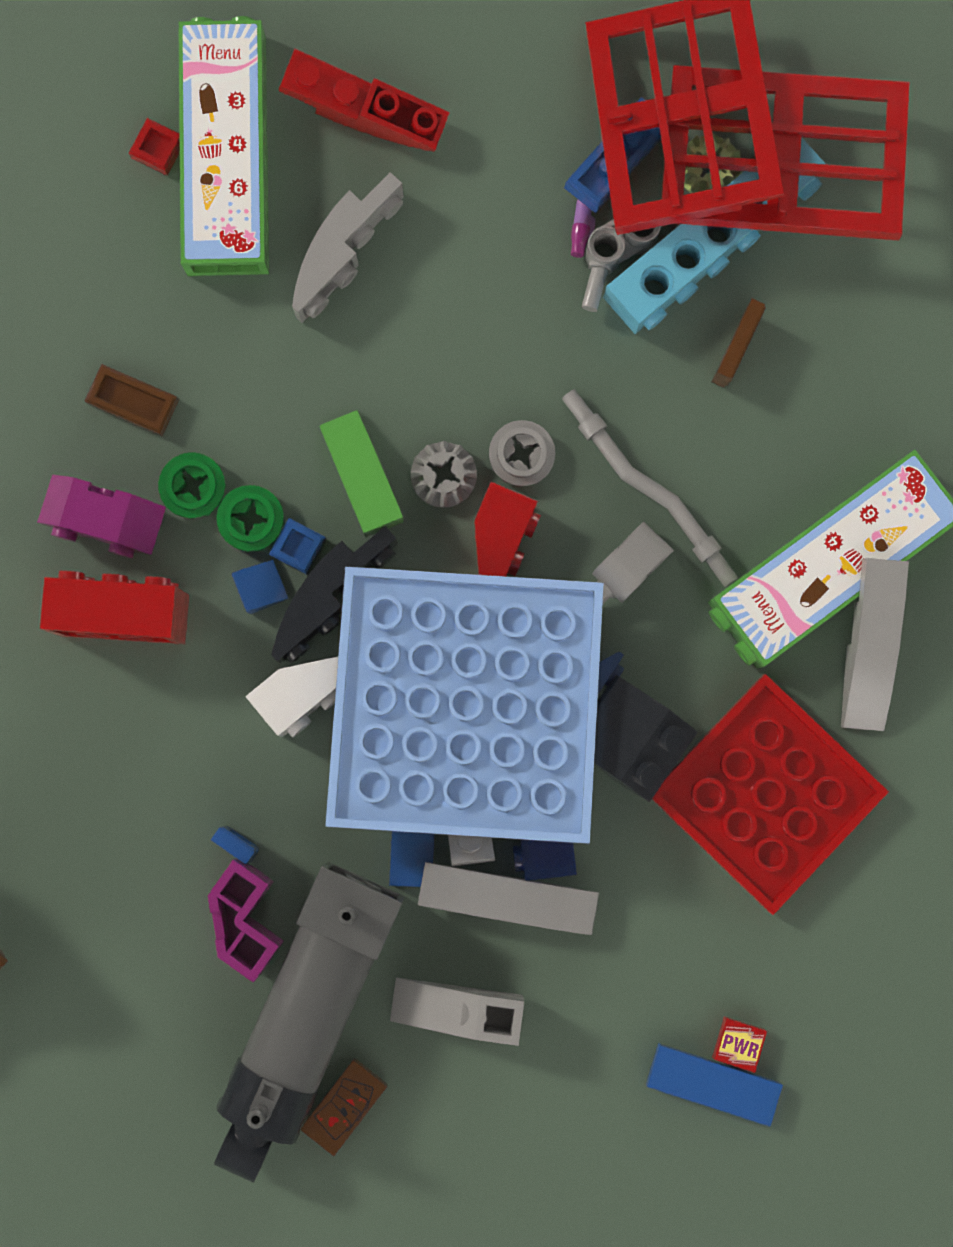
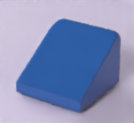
(260, 586)

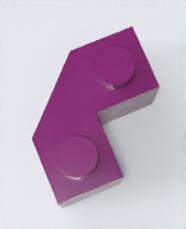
(117, 517)
(239, 938)

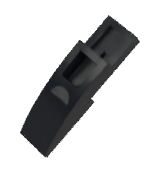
(315, 605)

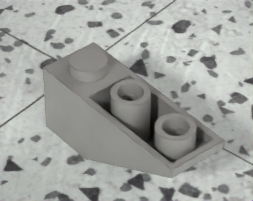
(459, 1010)

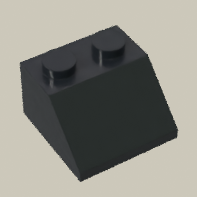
(637, 738)

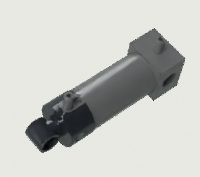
(304, 1016)

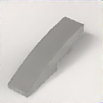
(874, 644)
(508, 898)

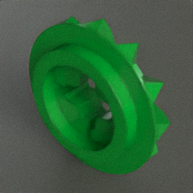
(173, 481)
(239, 502)

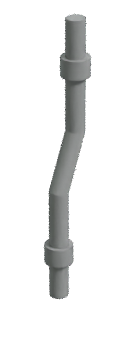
(593, 429)

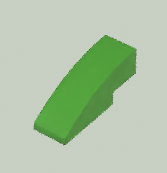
(361, 473)

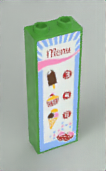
(223, 147)
(823, 564)

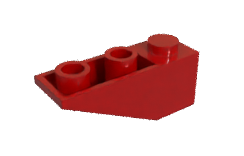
(500, 530)

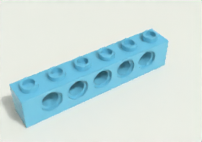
(642, 309)

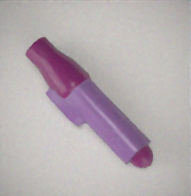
(581, 229)

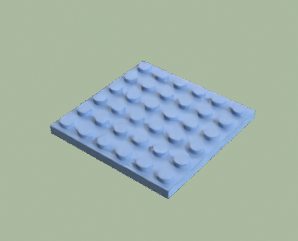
(466, 705)

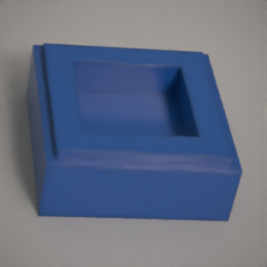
(297, 546)
(235, 844)

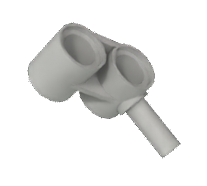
(625, 247)
(631, 563)

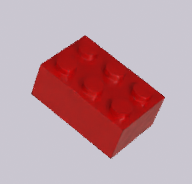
(114, 608)

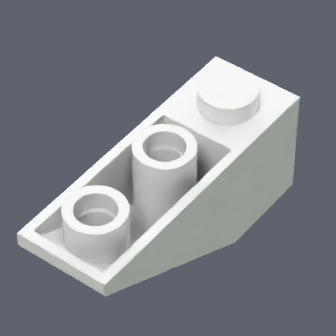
(295, 693)

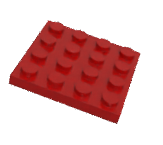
(768, 794)

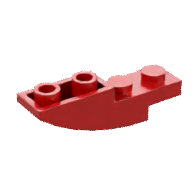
(363, 105)

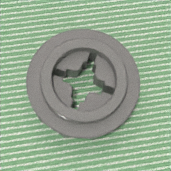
(527, 435)
(447, 493)

